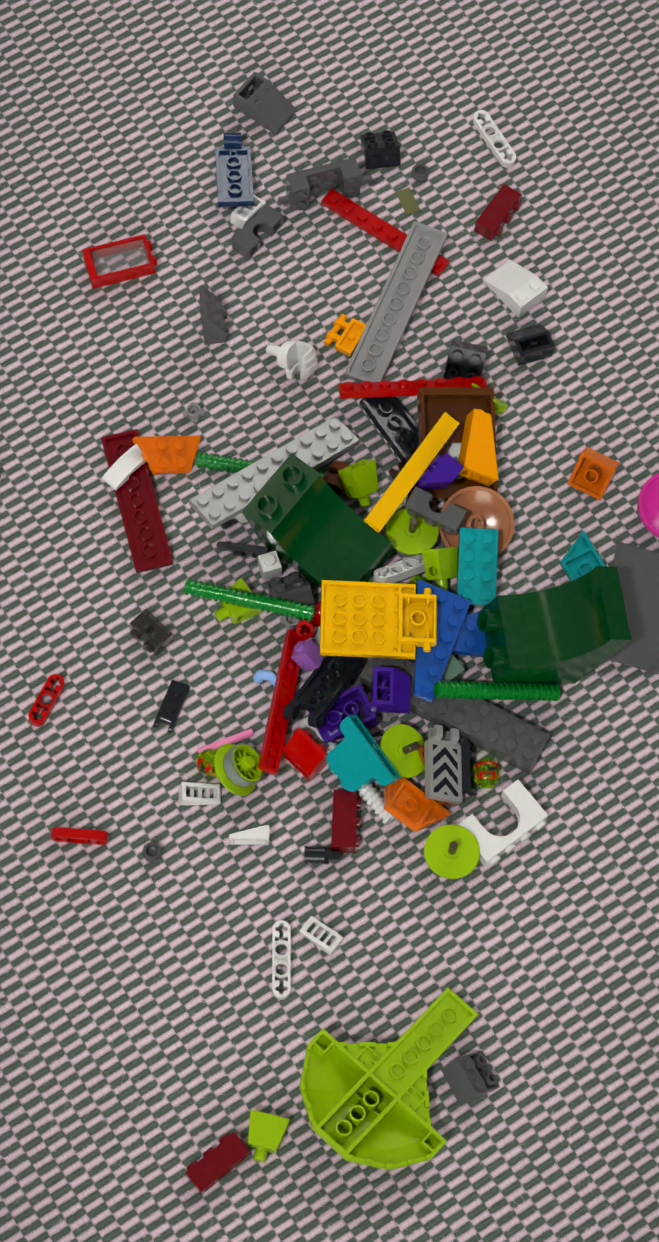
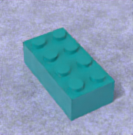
(477, 565)

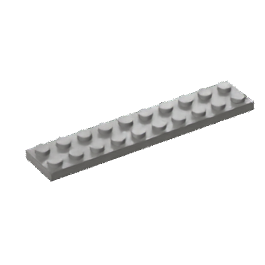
(396, 304)
(235, 492)

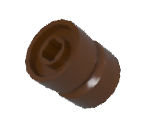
(333, 478)

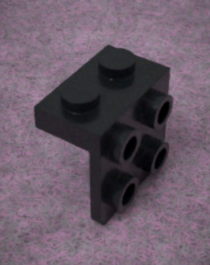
(381, 149)

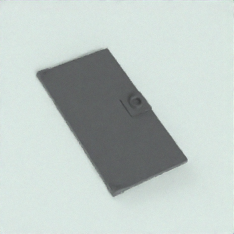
(640, 589)

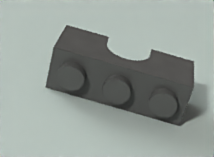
(265, 220)
(448, 520)

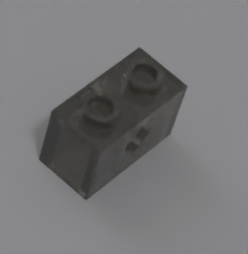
(145, 623)

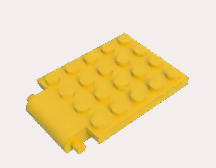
(376, 619)

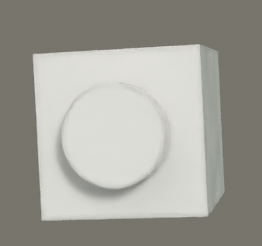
(269, 565)

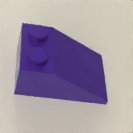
(349, 703)

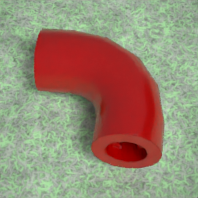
(306, 629)

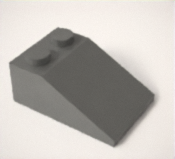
(212, 317)

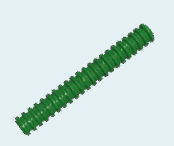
(223, 463)
(249, 599)
(496, 691)

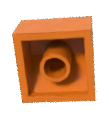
(593, 473)

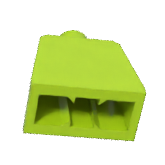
(360, 480)
(440, 565)
(234, 612)
(265, 1133)

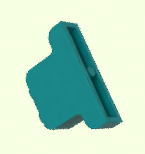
(359, 758)

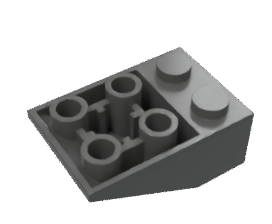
(263, 103)

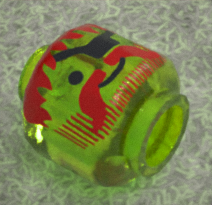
(205, 762)
(486, 773)

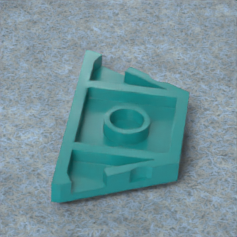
(580, 558)

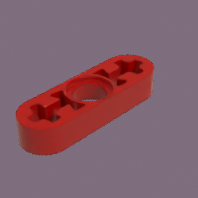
(44, 692)
(80, 836)

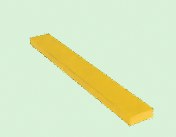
(411, 472)

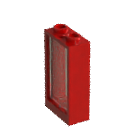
(119, 261)

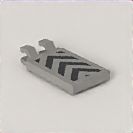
(443, 765)

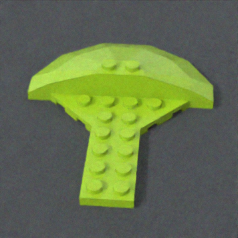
(374, 1096)

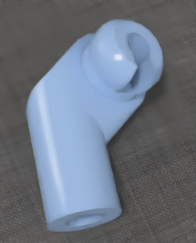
(265, 675)

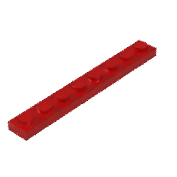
(372, 225)
(402, 387)
(282, 695)

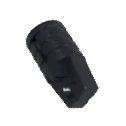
(319, 855)

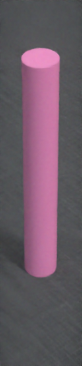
(229, 740)

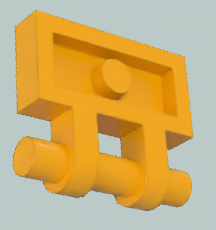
(350, 337)

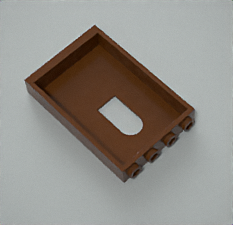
(458, 404)

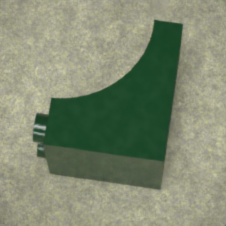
(314, 527)
(555, 631)

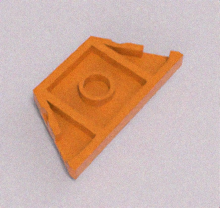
(168, 453)
(411, 807)

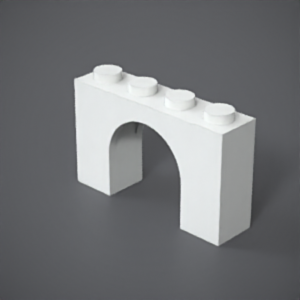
(529, 817)

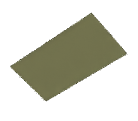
(408, 201)

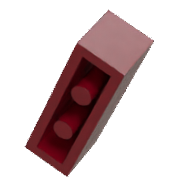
(498, 213)
(345, 821)
(217, 1162)

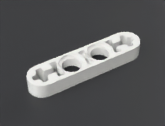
(495, 138)
(399, 570)
(281, 959)

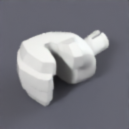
(295, 357)

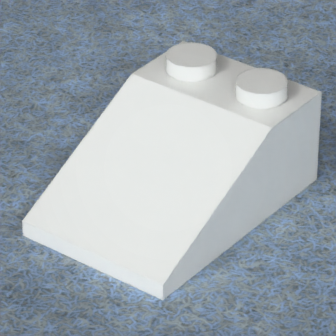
(516, 287)

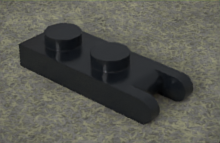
(242, 549)
(172, 704)
(468, 762)

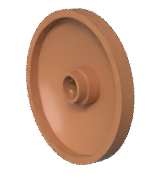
(484, 511)

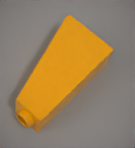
(478, 449)

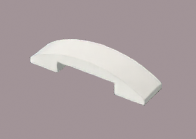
(123, 467)

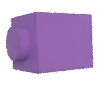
(307, 655)

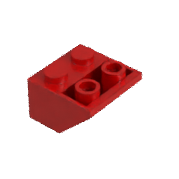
(305, 754)

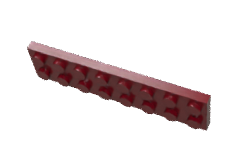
(138, 508)

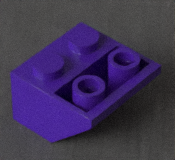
(439, 473)
(390, 690)

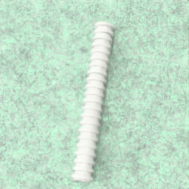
(369, 793)

